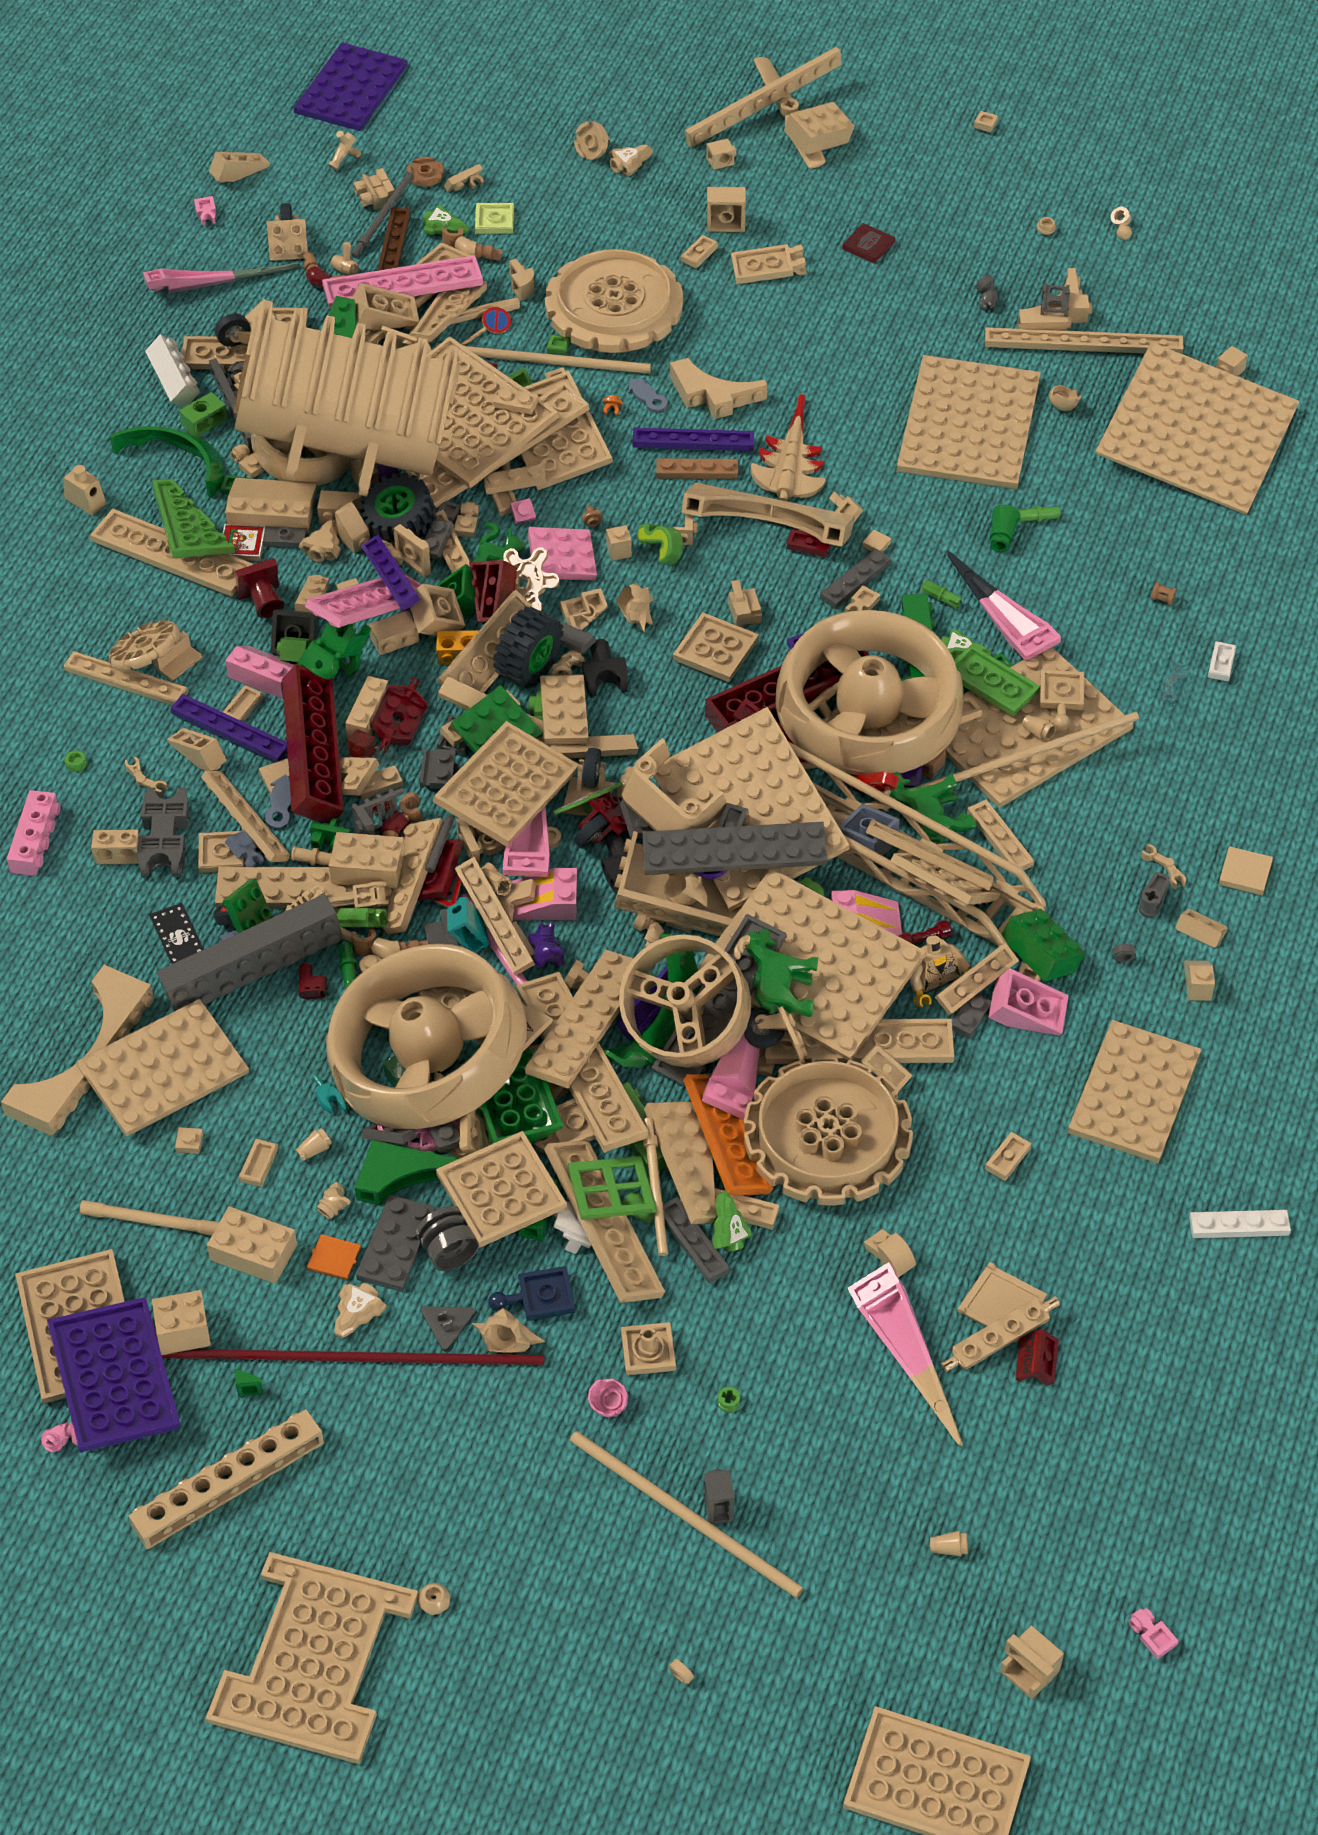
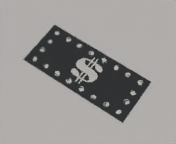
(176, 932)

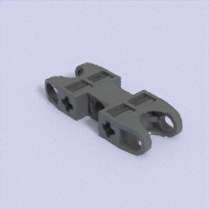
(163, 844)

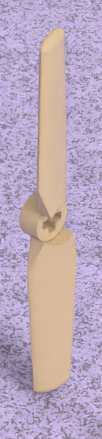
(787, 105)

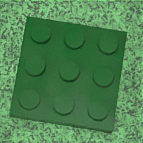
(488, 715)

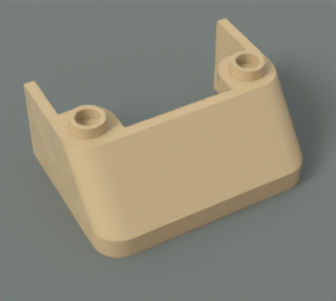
(656, 806)

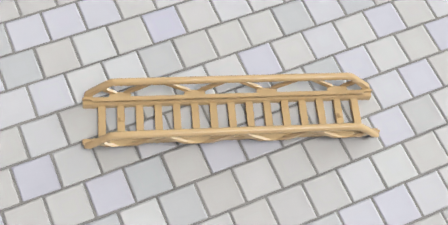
(984, 926)

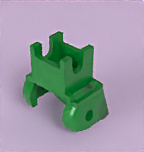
(331, 649)

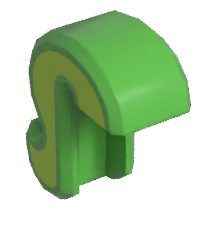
(668, 537)

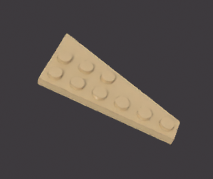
(686, 1157)

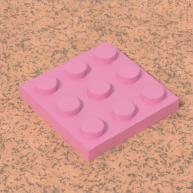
(568, 552)

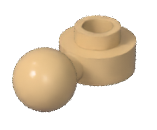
(1123, 232)

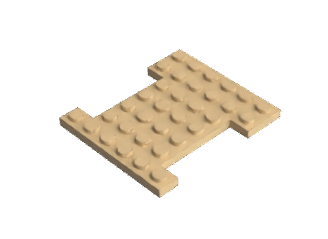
(312, 1660)

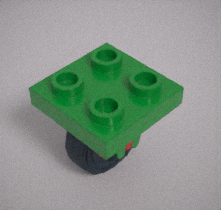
(243, 907)

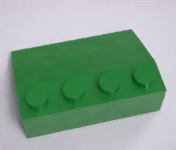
(521, 1105)

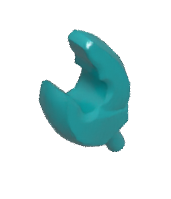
(328, 1093)

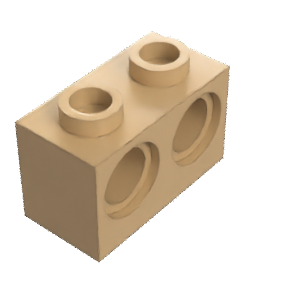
(115, 846)

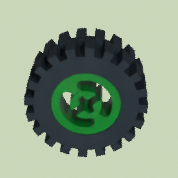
(414, 507)
(528, 647)

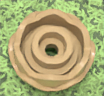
(437, 1605)

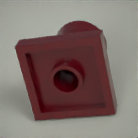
(260, 583)

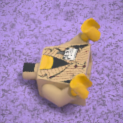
(939, 966)

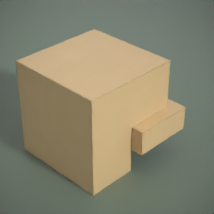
(1031, 1661)

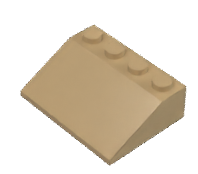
(271, 503)

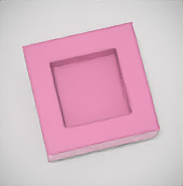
(522, 511)

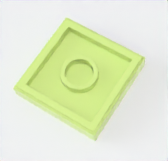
(494, 218)

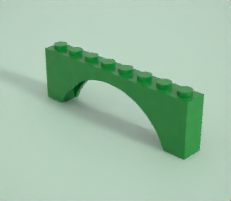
(395, 1167)

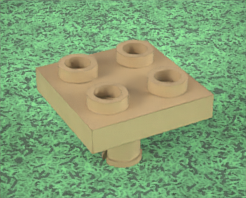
(648, 1348)

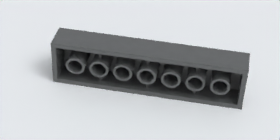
(251, 954)

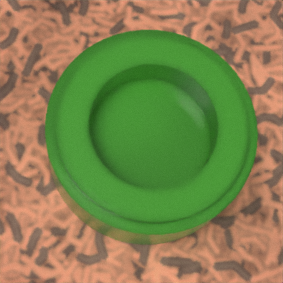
(75, 761)

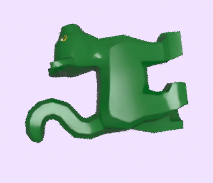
(492, 552)

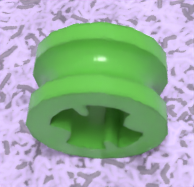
(722, 1395)

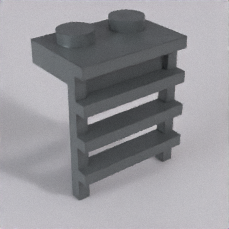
(364, 815)

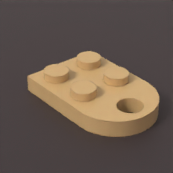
(574, 1126)

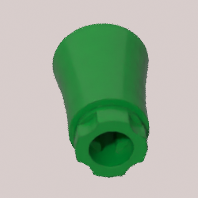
(1003, 527)

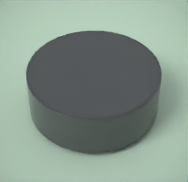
(1124, 953)

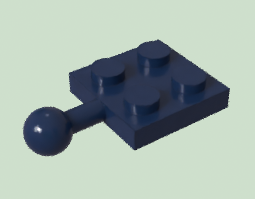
(542, 1293)

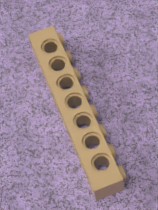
(223, 1490)

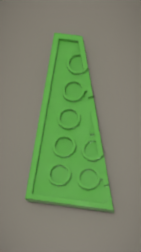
(185, 526)

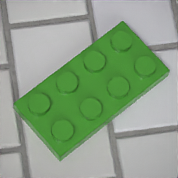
(995, 681)

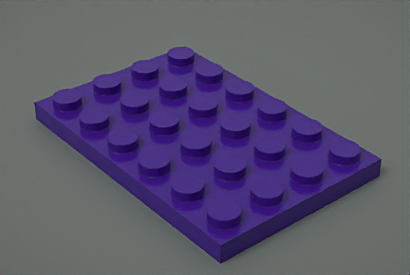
(350, 86)
(113, 1374)

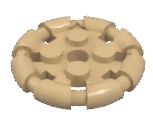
(144, 645)

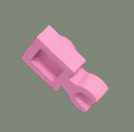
(205, 209)

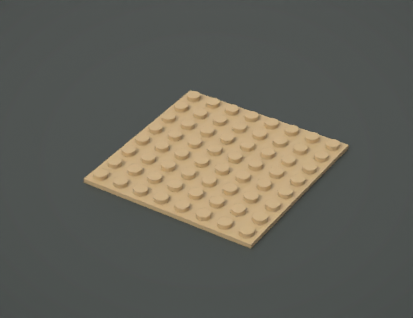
(1198, 428)

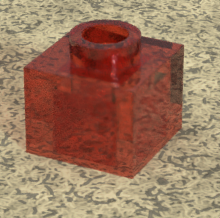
(361, 745)

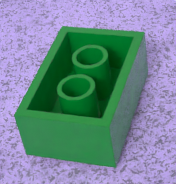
(1042, 944)

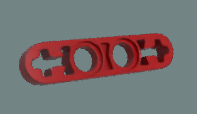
(880, 780)

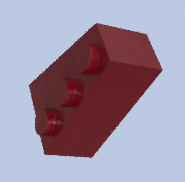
(493, 585)

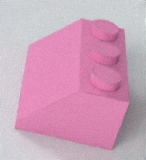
(258, 669)

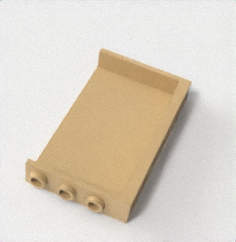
(645, 896)

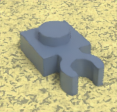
(244, 847)

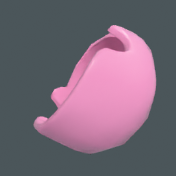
(608, 1397)

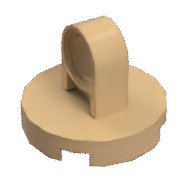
(591, 140)

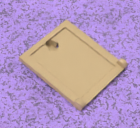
(996, 1296)

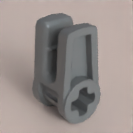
(1153, 895)

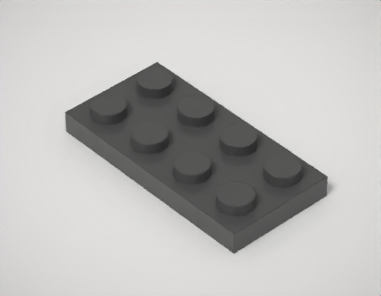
(394, 1244)

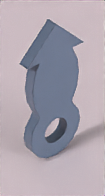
(648, 395)
(280, 802)

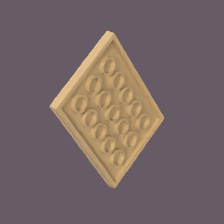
(570, 449)
(506, 783)
(162, 1067)
(1134, 1091)
(58, 1292)
(934, 1778)

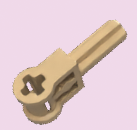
(363, 896)

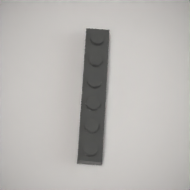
(225, 387)

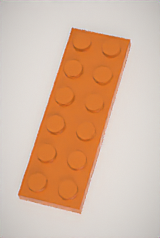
(726, 1142)

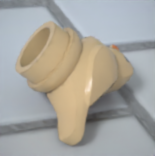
(332, 1201)

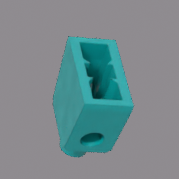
(467, 925)

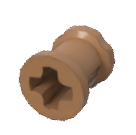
(1159, 588)

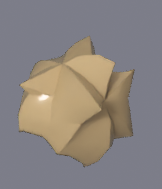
(635, 605)
(685, 889)
(506, 1333)

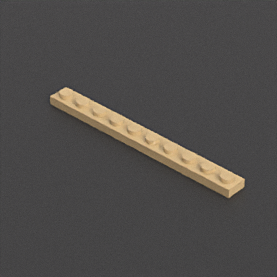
(763, 97)
(1079, 340)

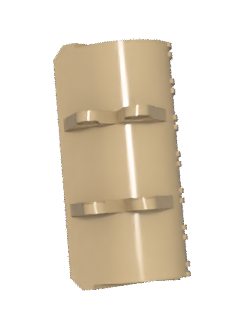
(344, 394)

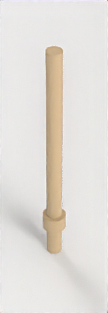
(650, 1145)

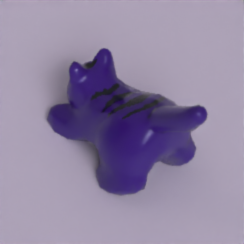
(546, 946)

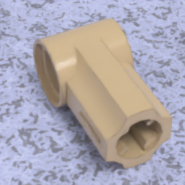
(498, 881)

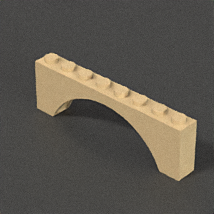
(825, 525)
(50, 1101)

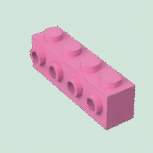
(33, 833)

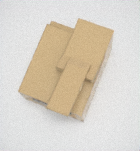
(744, 605)

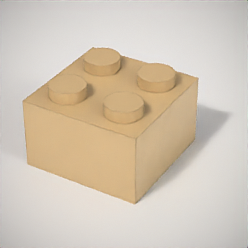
(726, 209)
(436, 610)
(181, 1322)

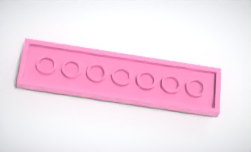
(410, 280)
(355, 602)

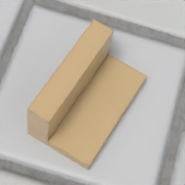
(178, 659)

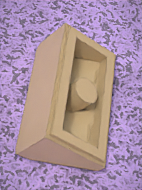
(1201, 927)

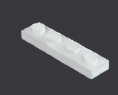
(1239, 1224)

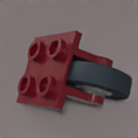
(595, 826)

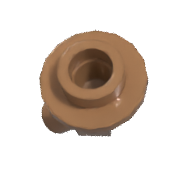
(592, 517)

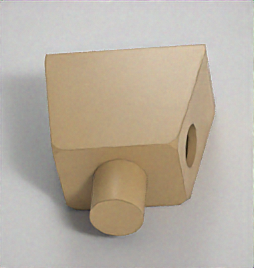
(83, 490)

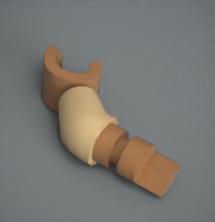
(470, 247)
(380, 946)

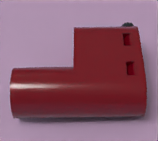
(311, 986)

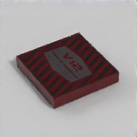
(868, 243)

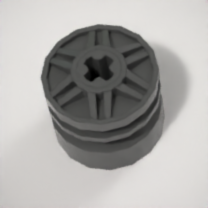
(447, 1238)

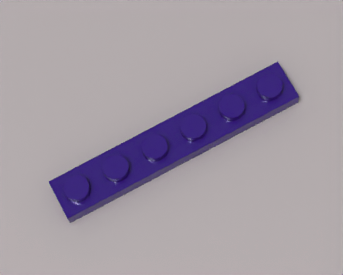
(693, 439)
(390, 573)
(229, 728)

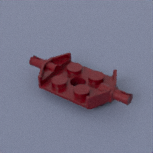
(401, 702)

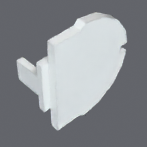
(572, 1229)

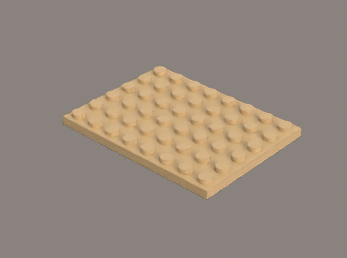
(969, 422)
(476, 432)
(1001, 735)
(753, 771)
(857, 962)

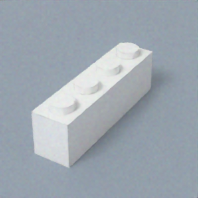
(172, 371)

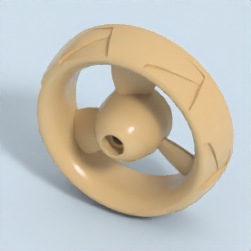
(872, 692)
(427, 1036)

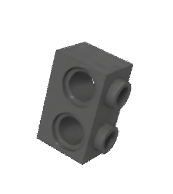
(718, 1496)

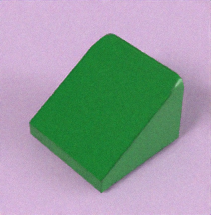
(247, 1383)

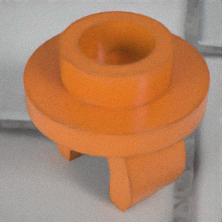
(612, 402)

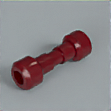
(942, 930)

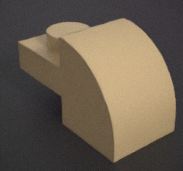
(521, 280)
(892, 1250)

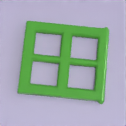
(616, 1207)

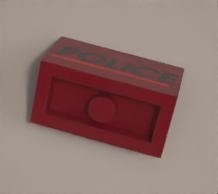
(1037, 1357)

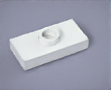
(1222, 661)

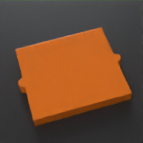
(334, 1257)

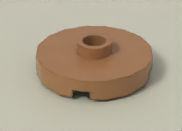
(426, 171)

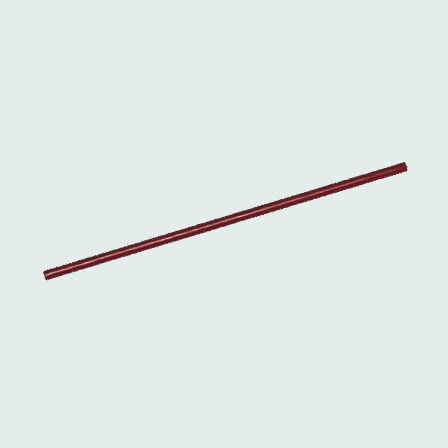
(358, 1356)

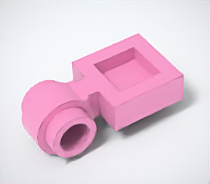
(1156, 1638)

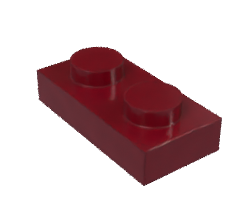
(807, 543)

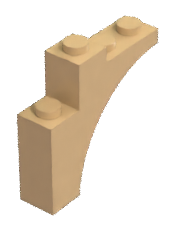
(1078, 310)
(719, 395)

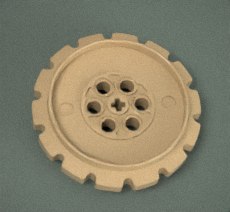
(614, 301)
(806, 1170)

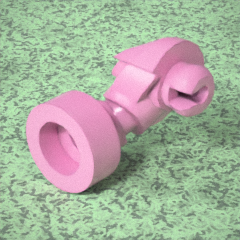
(57, 1437)

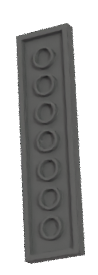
(734, 848)
(721, 1007)

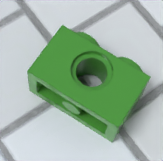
(203, 414)

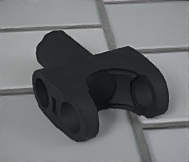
(604, 669)
(611, 864)

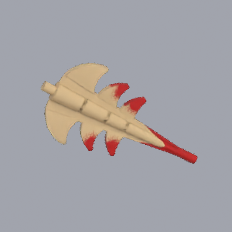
(788, 465)

